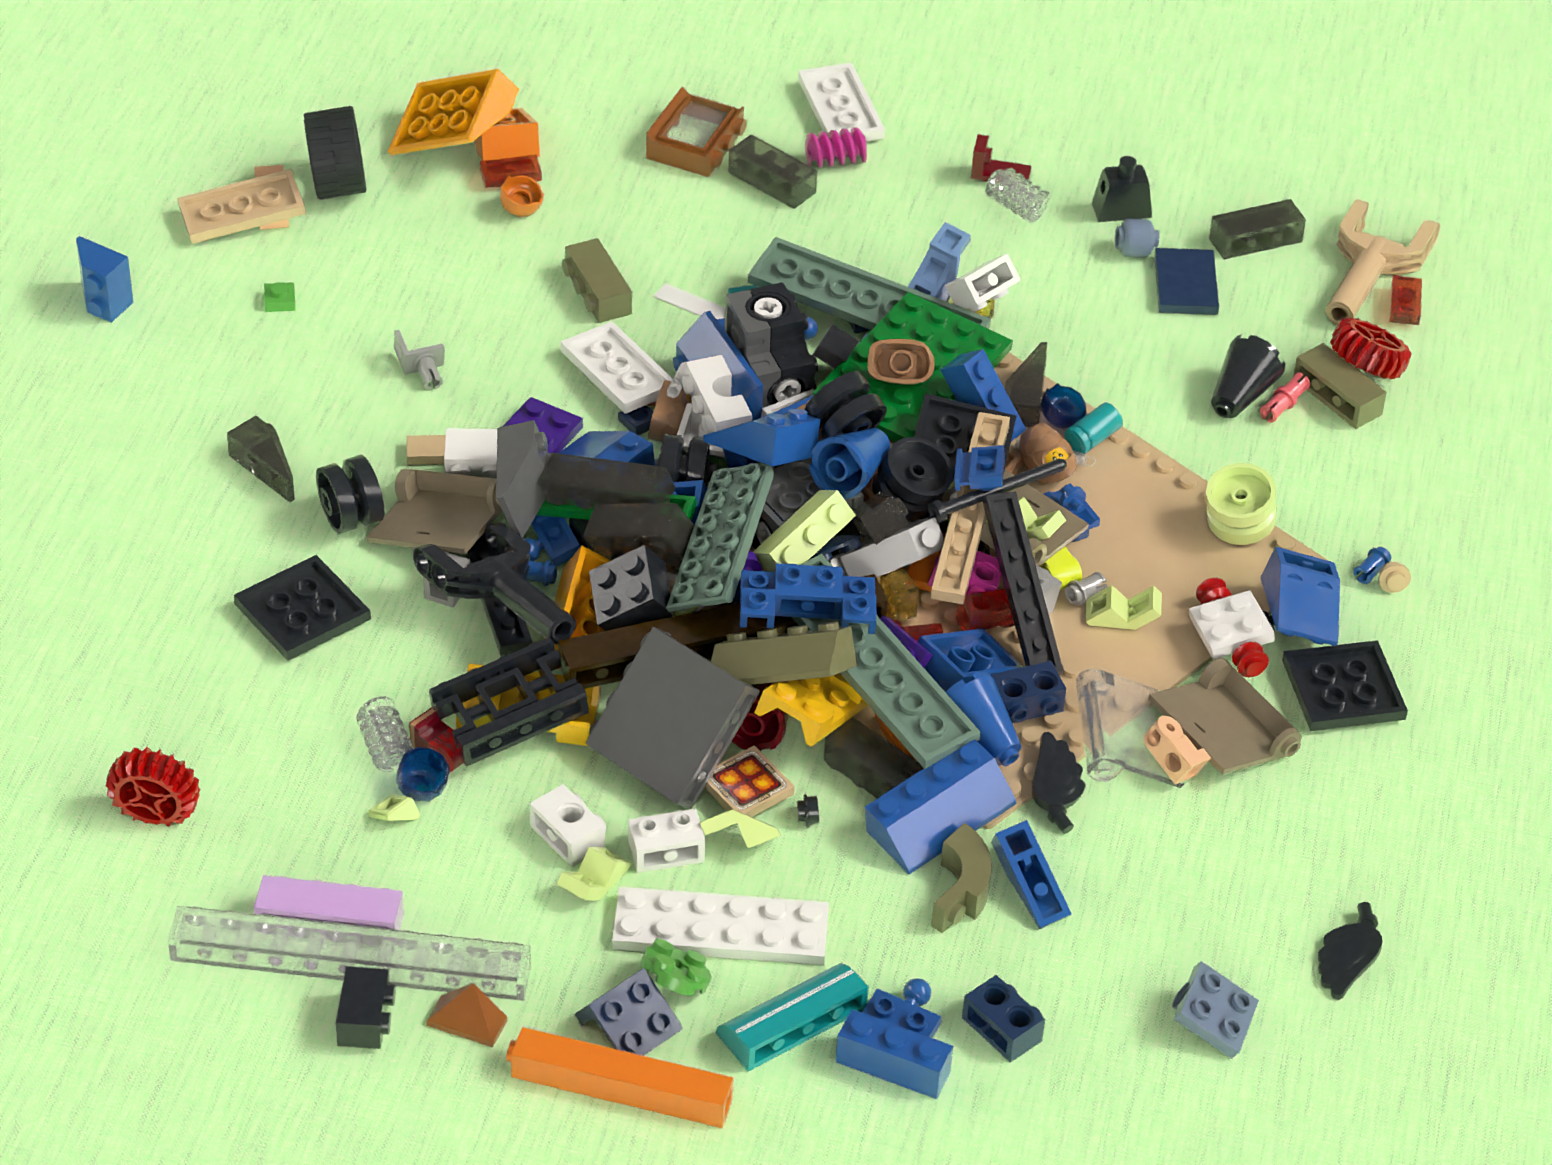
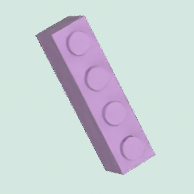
(330, 902)

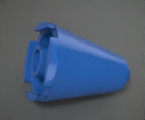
(848, 460)
(986, 710)

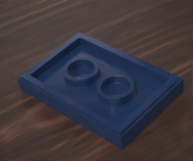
(1186, 281)

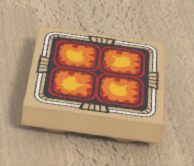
(748, 783)

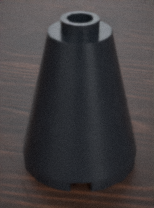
(1246, 374)

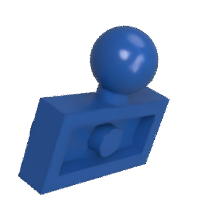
(554, 537)
(906, 1012)

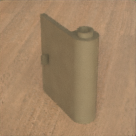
(1041, 505)
(438, 511)
(1229, 719)

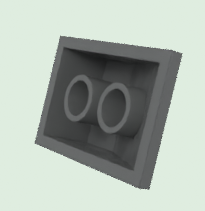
(520, 463)

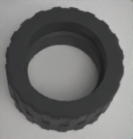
(334, 152)

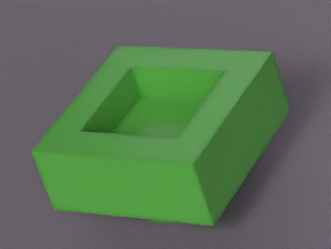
(279, 296)

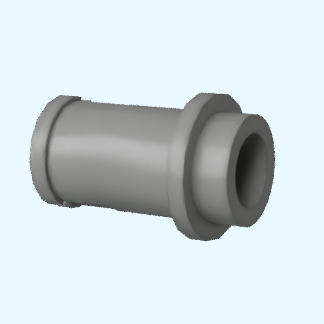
(1079, 591)

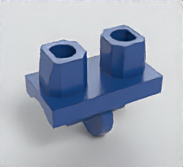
(1074, 500)

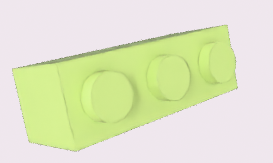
(805, 530)

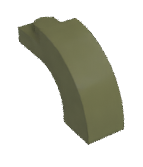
(971, 864)

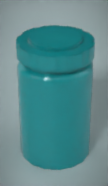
(1093, 428)

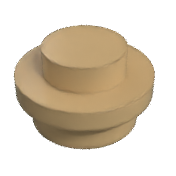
(1394, 577)

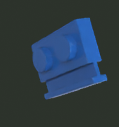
(980, 468)

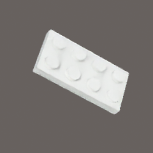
(840, 100)
(616, 366)

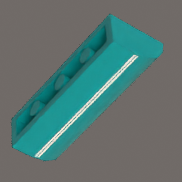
(794, 1016)

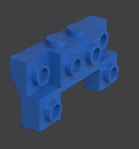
(807, 593)

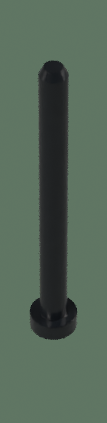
(941, 510)

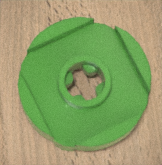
(675, 968)

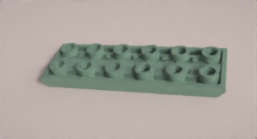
(721, 537)

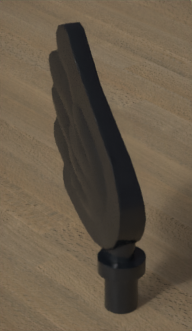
(1057, 780)
(1349, 952)

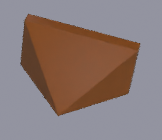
(468, 1015)

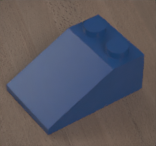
(772, 439)
(613, 445)
(965, 653)

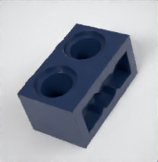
(1031, 691)
(1003, 1018)

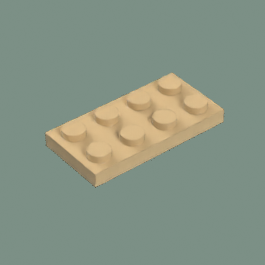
(241, 206)

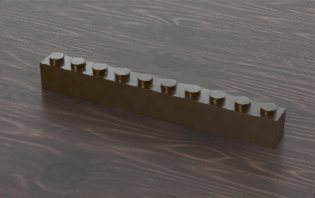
(604, 655)

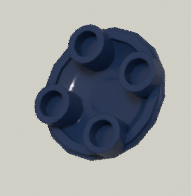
(838, 545)

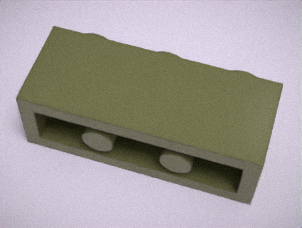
(597, 280)
(1341, 386)

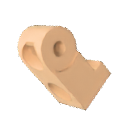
(1174, 750)

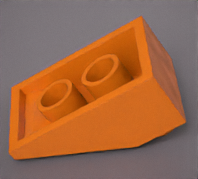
(510, 137)

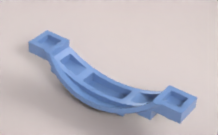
(940, 263)

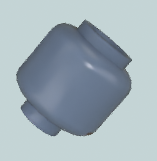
(1136, 237)

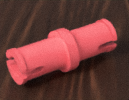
(1284, 397)

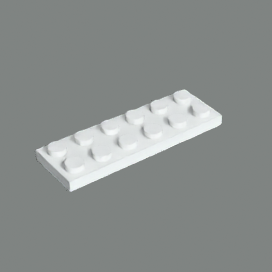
(722, 925)

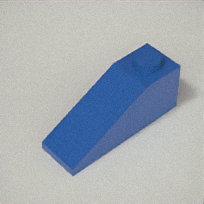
(1030, 874)

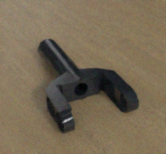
(497, 577)

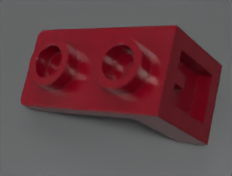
(984, 165)

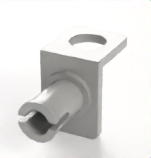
(420, 360)

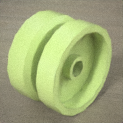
(1241, 503)

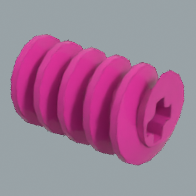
(835, 146)

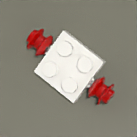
(1232, 626)

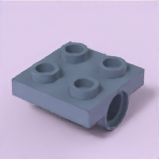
(1215, 1009)

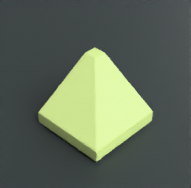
(395, 808)

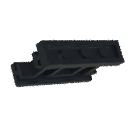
(516, 721)

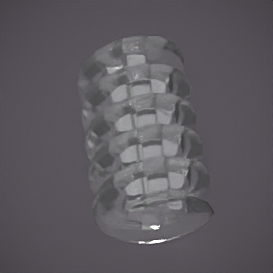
(1017, 194)
(383, 733)

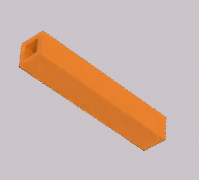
(621, 1077)

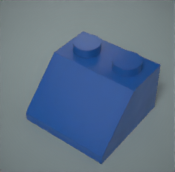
(104, 279)

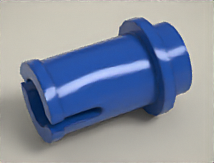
(1372, 564)
(542, 572)

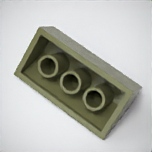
(788, 655)

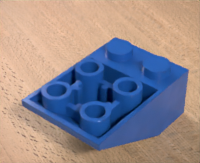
(1303, 595)

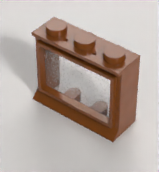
(694, 133)

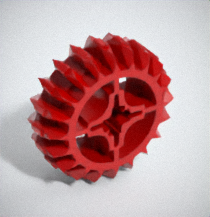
(1370, 348)
(152, 787)

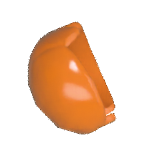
(521, 195)

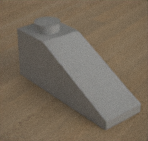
(898, 550)

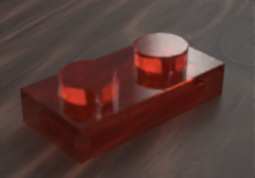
(496, 171)
(1405, 300)

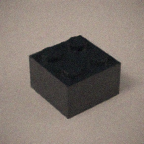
(630, 590)

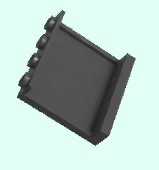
(671, 718)

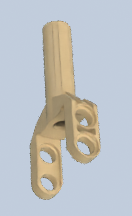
(1373, 257)

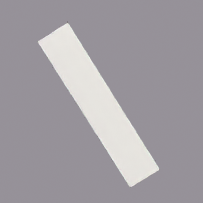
(689, 301)

